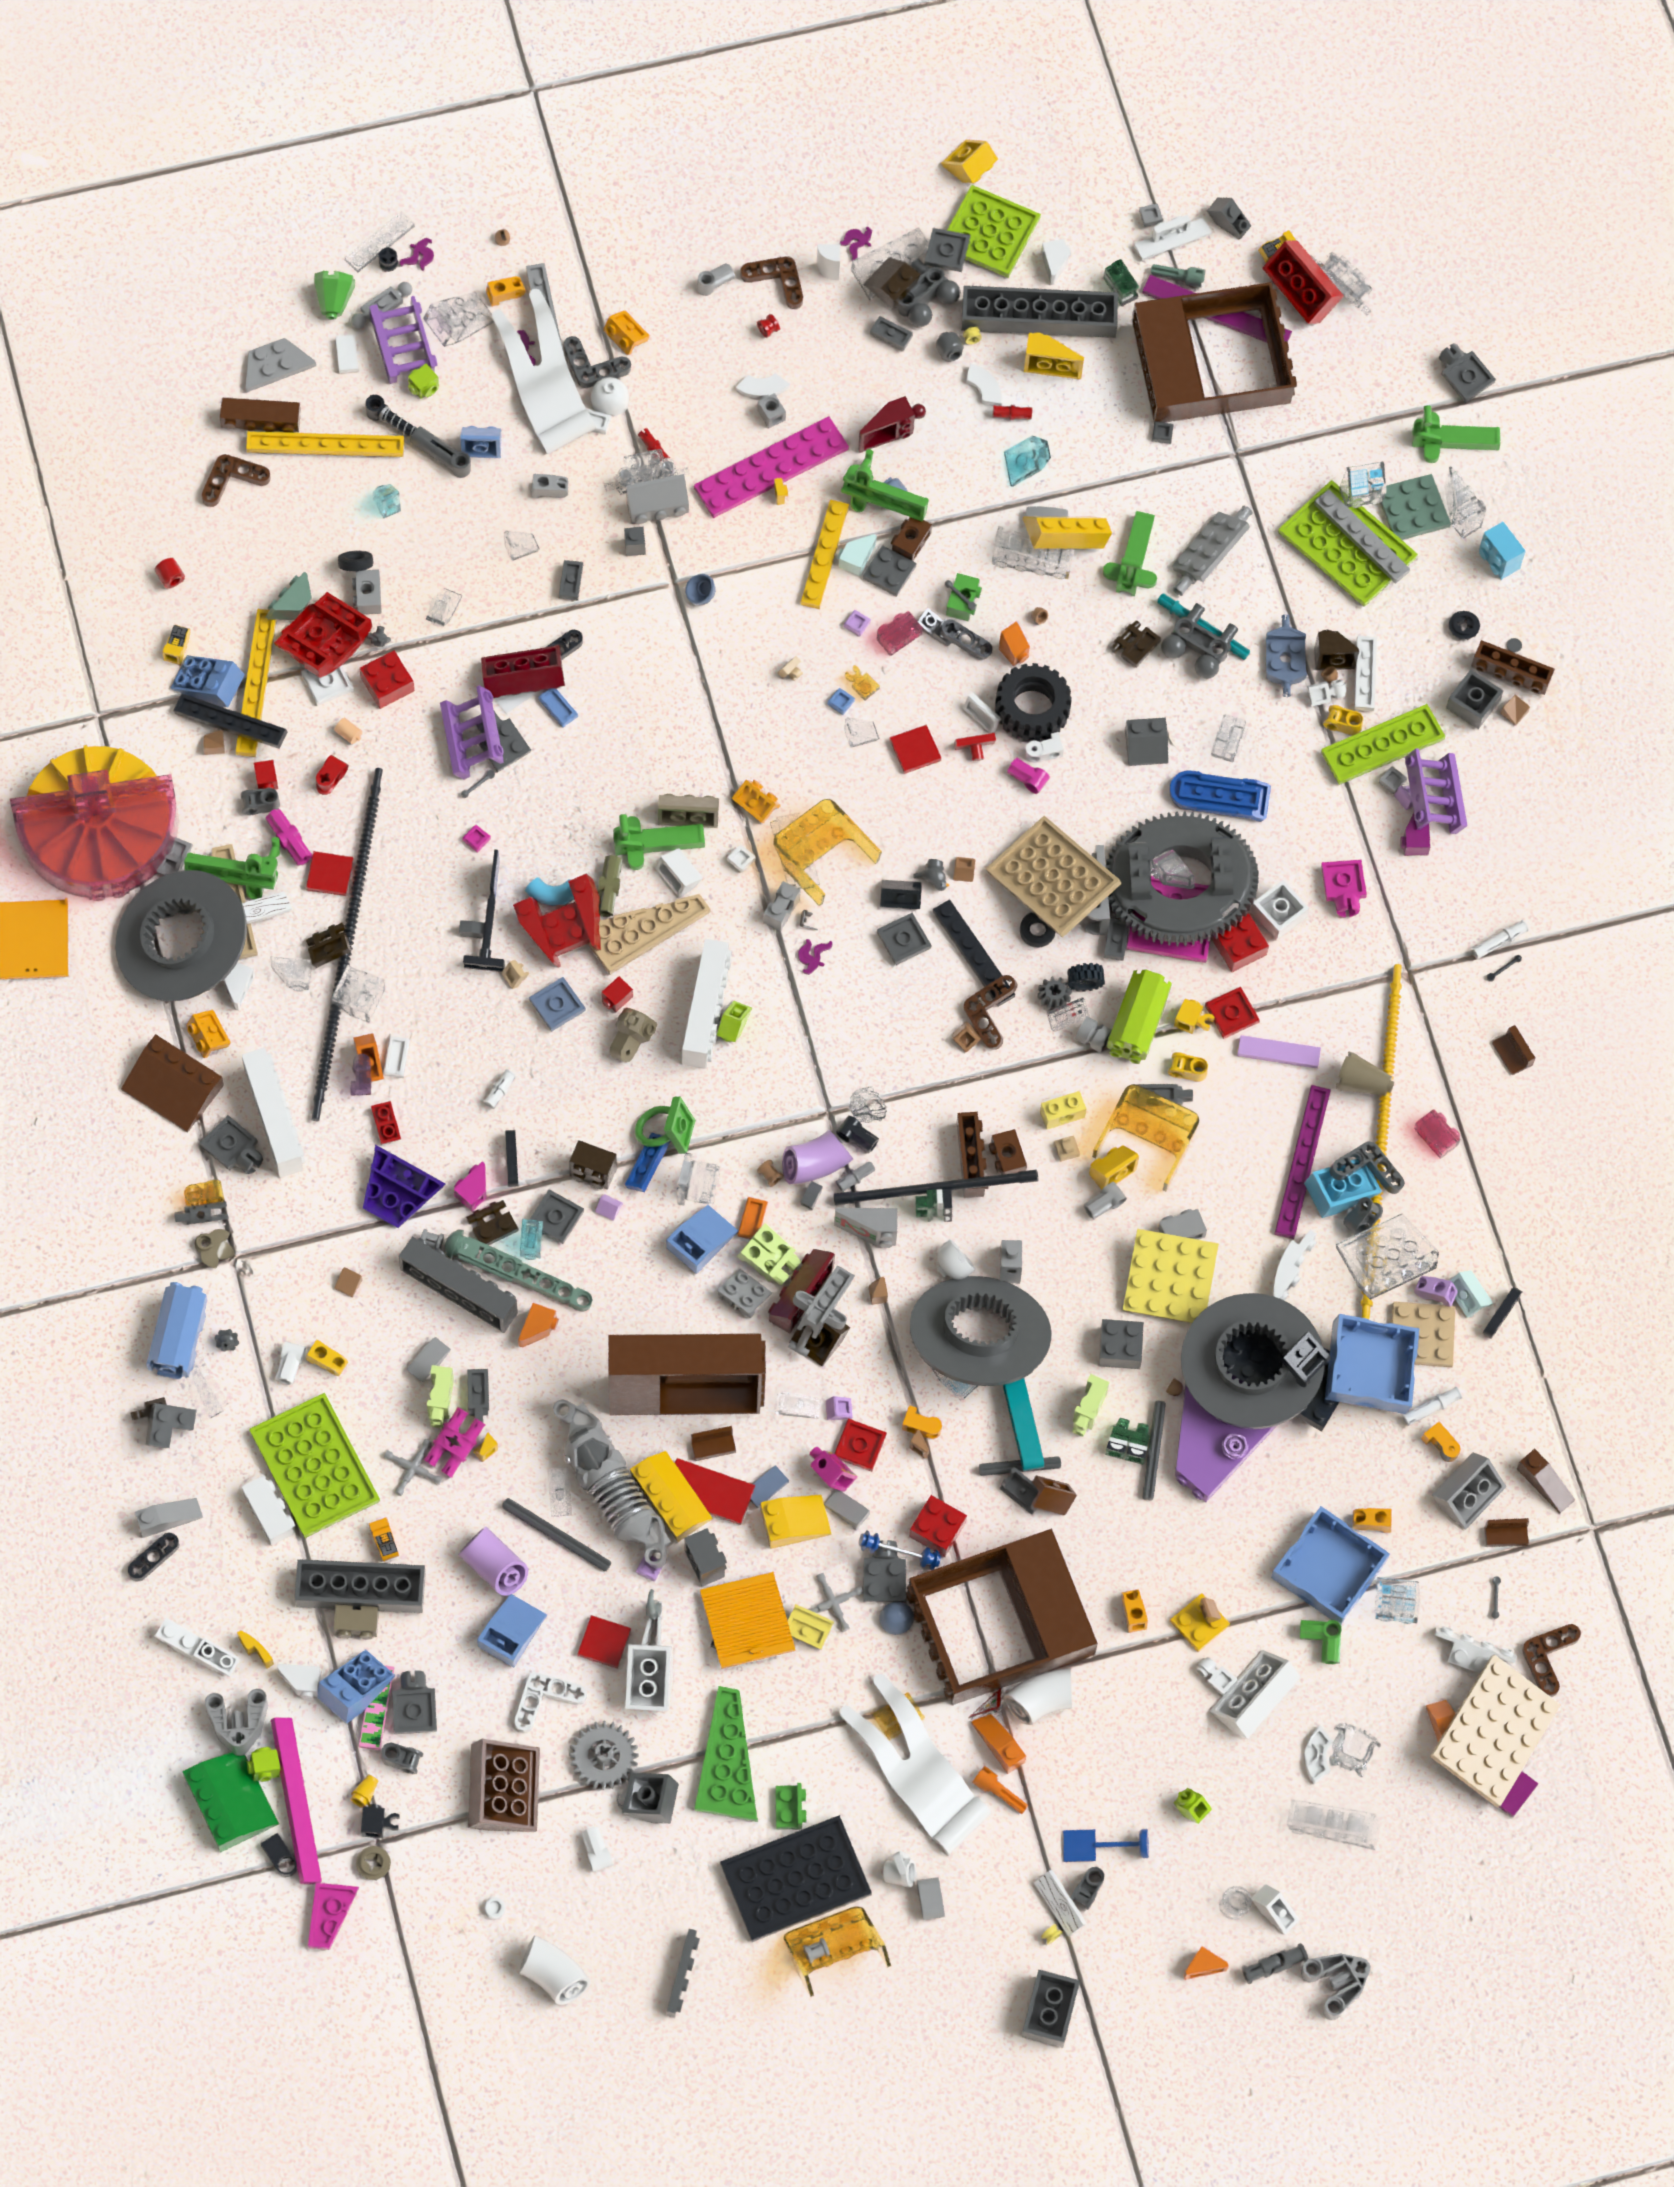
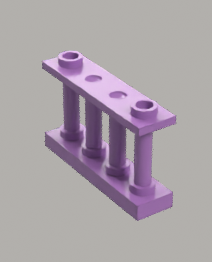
(388, 352)
(454, 730)
(1450, 785)

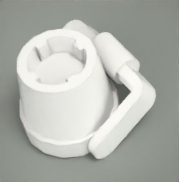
(900, 1870)

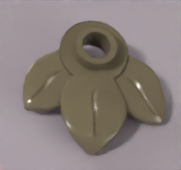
(217, 1247)

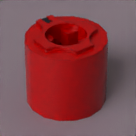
(169, 573)

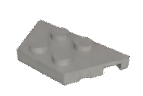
(274, 363)

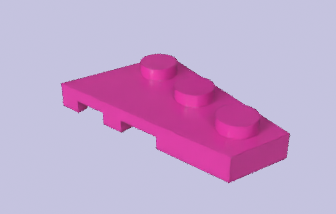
(329, 1912)

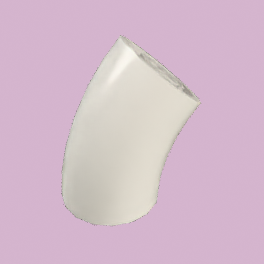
(1040, 1695)
(554, 1971)

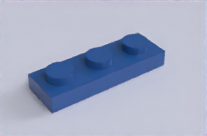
(646, 1165)

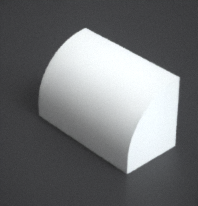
(829, 260)
(678, 872)

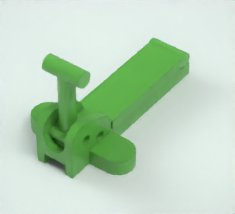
(1433, 436)
(863, 489)
(1130, 572)
(634, 843)
(255, 873)

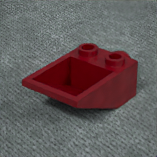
(890, 423)

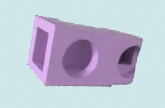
(1436, 1289)

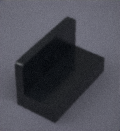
(901, 894)

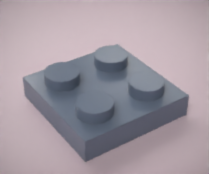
(557, 1004)

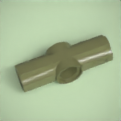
(609, 885)

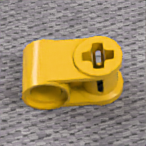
(1342, 720)
(1187, 1066)

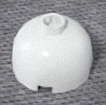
(610, 396)
(953, 1261)

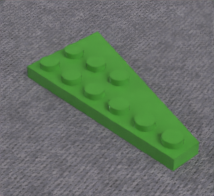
(726, 1770)

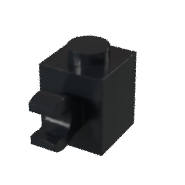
(375, 1822)

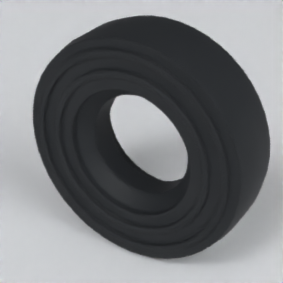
(355, 560)
(1029, 938)

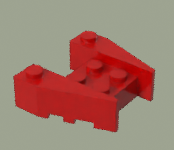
(567, 926)

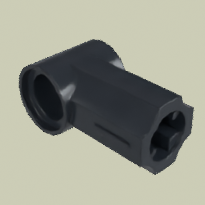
(852, 1131)

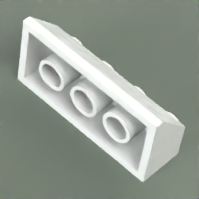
(1256, 1693)

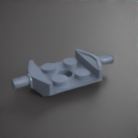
(1287, 642)

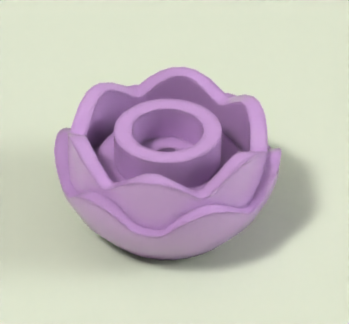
(1237, 1440)

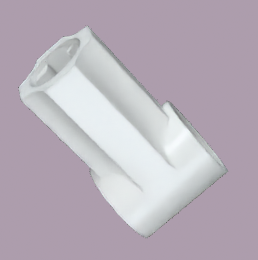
(291, 1357)
(598, 1853)

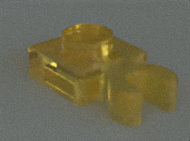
(863, 685)

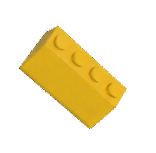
(1067, 532)
(670, 1495)

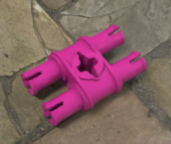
(458, 1453)

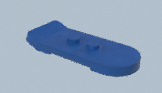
(1221, 795)

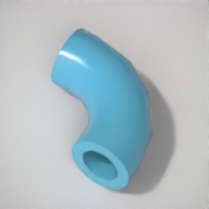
(550, 894)

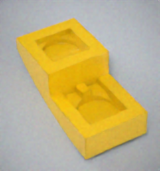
(252, 1645)

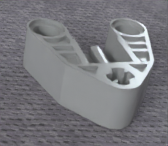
(247, 1735)
(1330, 1964)

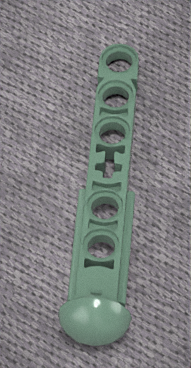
(468, 1250)

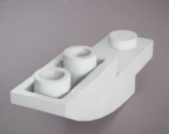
(1288, 1269)
(197, 1648)

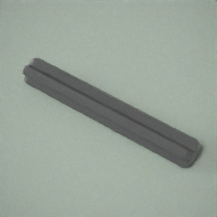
(1006, 1466)

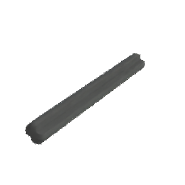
(1154, 1450)

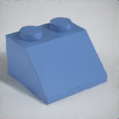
(481, 441)

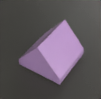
(1403, 795)
(608, 1207)

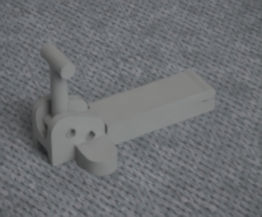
(821, 1308)

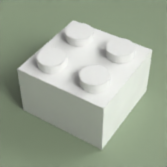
(1280, 910)

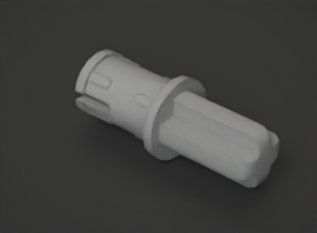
(855, 1176)

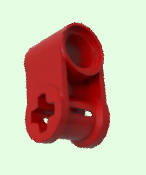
(330, 775)

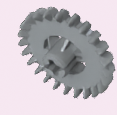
(621, 1744)

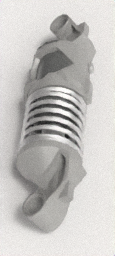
(605, 1476)

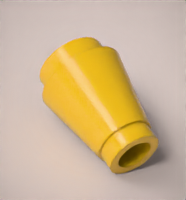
(364, 1791)

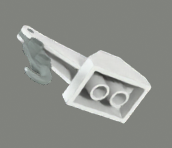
(649, 1666)

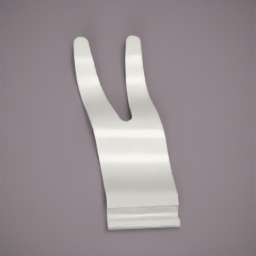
(546, 388)
(926, 1778)

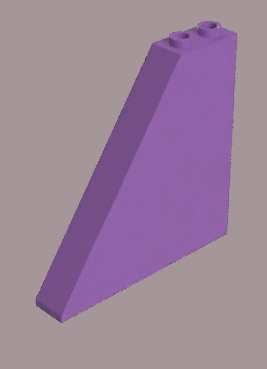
(1200, 1455)

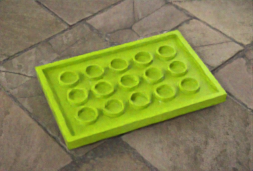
(1336, 554)
(314, 1465)

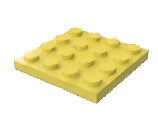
(1170, 1276)

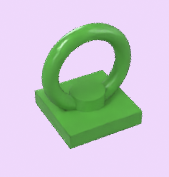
(677, 1128)

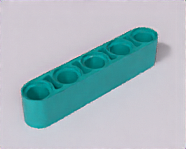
(1023, 1425)

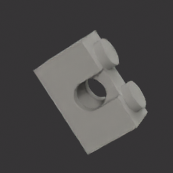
(776, 913)

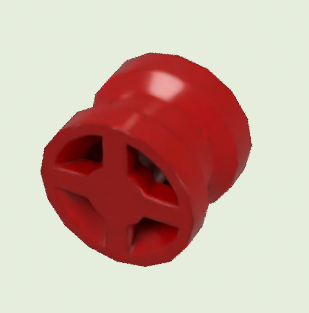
(768, 325)

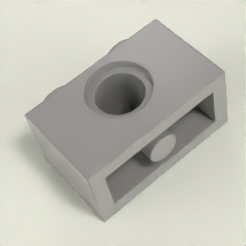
(370, 602)

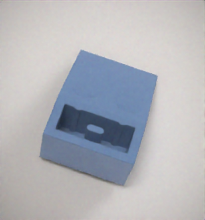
(208, 679)
(700, 1238)
(511, 1630)
(354, 1686)

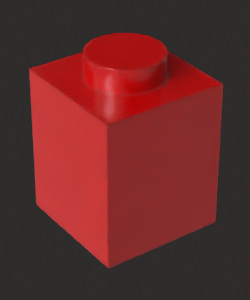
(266, 774)
(616, 994)

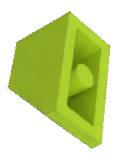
(733, 1021)

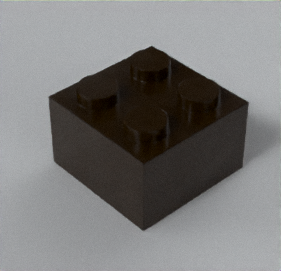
(592, 1165)

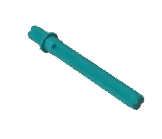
(1181, 611)

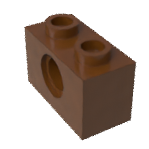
(911, 547)
(1007, 1142)

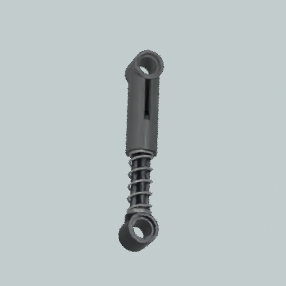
(420, 437)

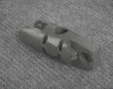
(191, 1217)

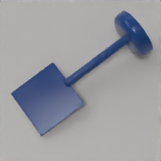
(1082, 1845)

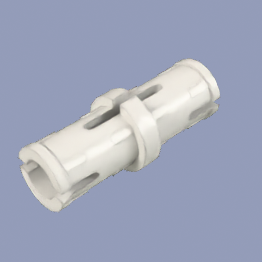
(499, 1089)

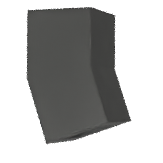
(471, 929)
(811, 1195)

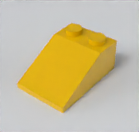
(1051, 358)
(794, 1519)

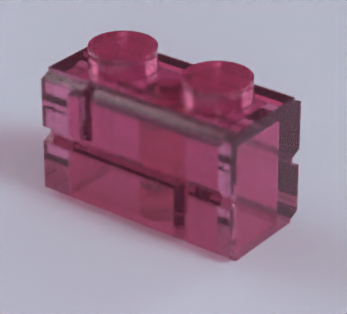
(899, 632)
(1437, 1133)

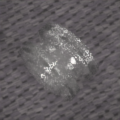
(1242, 1896)

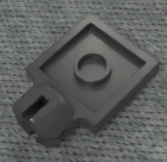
(1465, 372)
(511, 741)
(233, 1146)
(884, 1576)
(414, 1705)

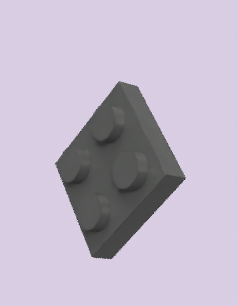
(947, 249)
(889, 571)
(904, 938)
(558, 1216)

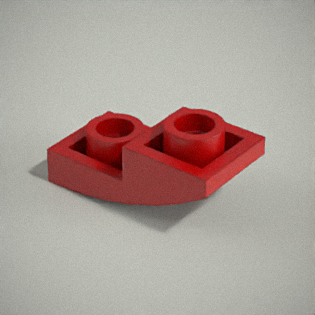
(386, 1122)

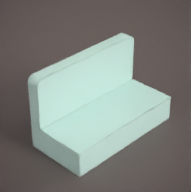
(1470, 1294)

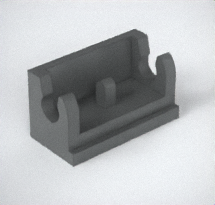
(1020, 1489)

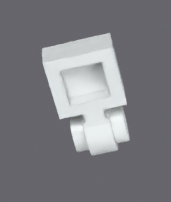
(1321, 692)
(1220, 1679)

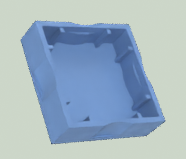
(1372, 1364)
(1330, 1565)

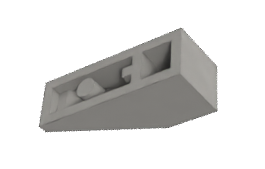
(167, 1516)

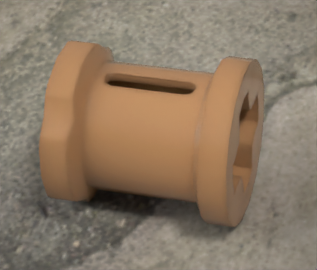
(770, 1173)

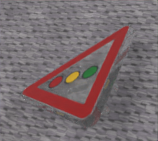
(992, 1705)

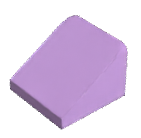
(839, 1408)

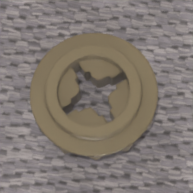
(369, 1854)

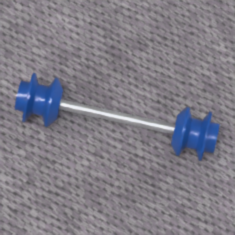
(873, 1542)

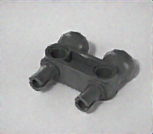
(925, 291)
(1200, 641)

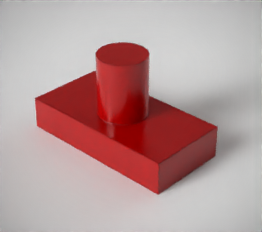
(975, 744)

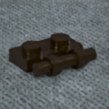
(1140, 647)
(329, 949)
(495, 1229)

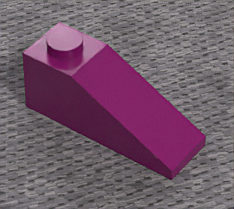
(1415, 841)

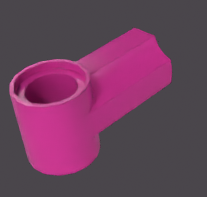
(1033, 778)

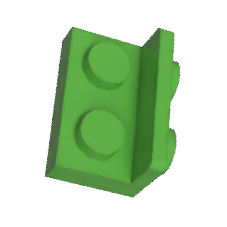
(789, 1806)

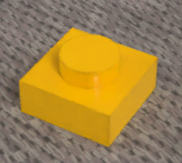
(781, 491)

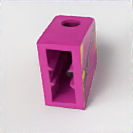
(832, 1469)

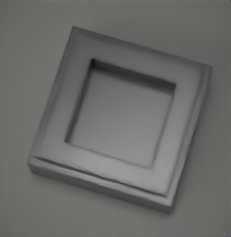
(1162, 432)

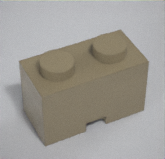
(356, 1622)

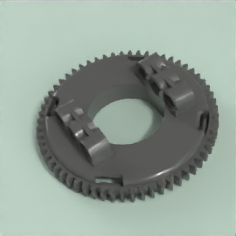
(1192, 919)

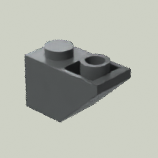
(1229, 216)

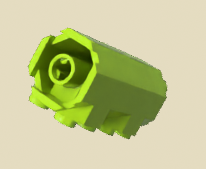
(1139, 1016)

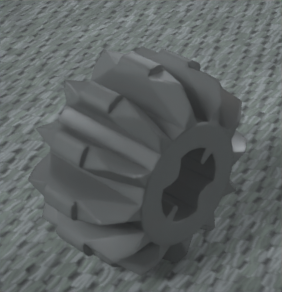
(1047, 989)

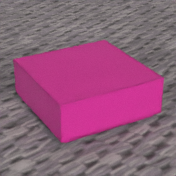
(476, 838)

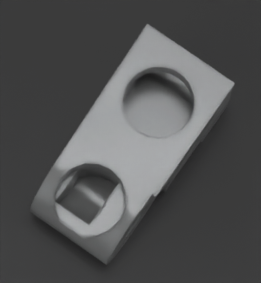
(549, 486)

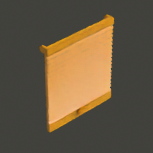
(34, 939)
(747, 1619)

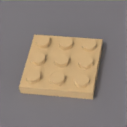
(1435, 1331)

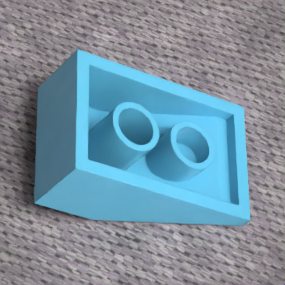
(1335, 1195)

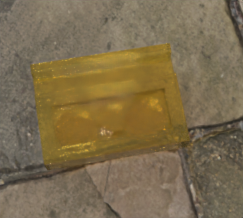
(888, 1722)

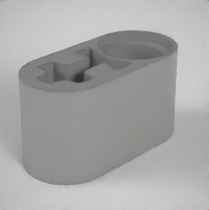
(930, 1898)

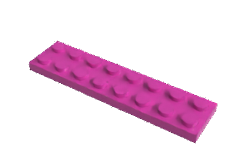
(781, 460)

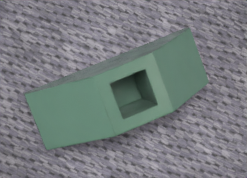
(291, 600)

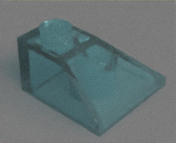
(1026, 459)

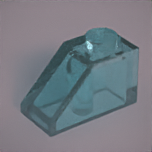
(387, 500)
(531, 1239)

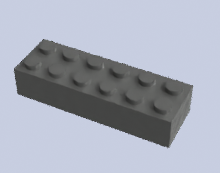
(458, 1284)
(360, 1584)

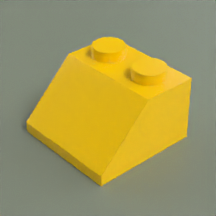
(970, 160)
(1114, 1167)

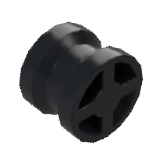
(389, 255)

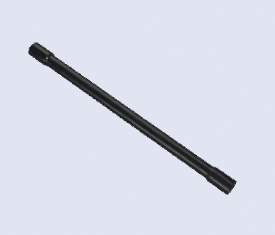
(1019, 1177)

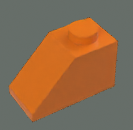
(1014, 644)
(367, 1045)
(538, 1325)
(1440, 1716)

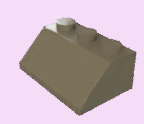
(688, 810)

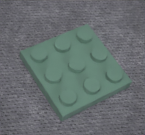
(1414, 507)

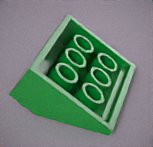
(230, 1800)

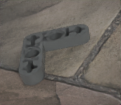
(587, 370)
(1366, 1159)

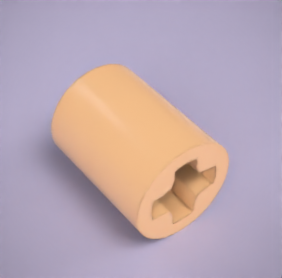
(348, 731)

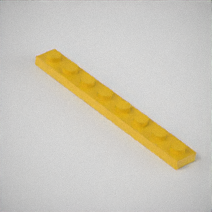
(325, 444)
(257, 677)

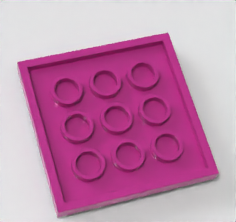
(1197, 953)

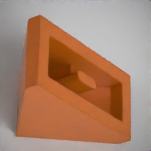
(1205, 1964)

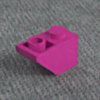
(472, 1189)

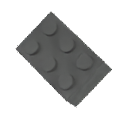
(1050, 2008)

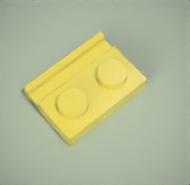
(809, 1626)

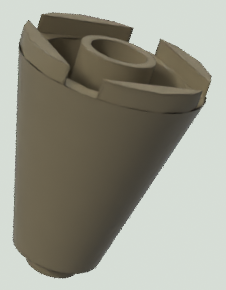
(1363, 1077)

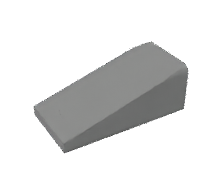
(847, 1509)

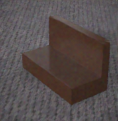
(1514, 1051)
(713, 1443)
(1053, 1495)
(1506, 1532)

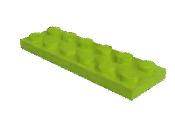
(1382, 744)

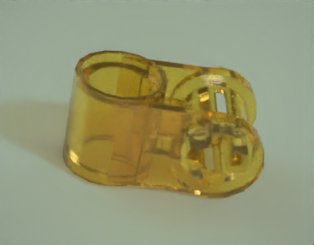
(204, 1192)

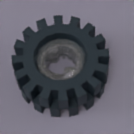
(1086, 977)

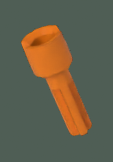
(987, 1781)

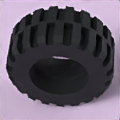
(1039, 680)

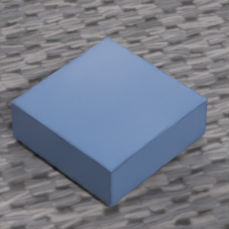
(841, 701)

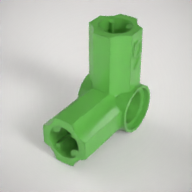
(1330, 1644)

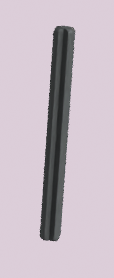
(556, 1534)

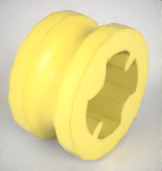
(972, 335)
(1051, 1934)

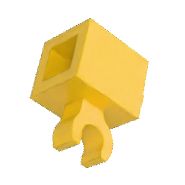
(1190, 1016)

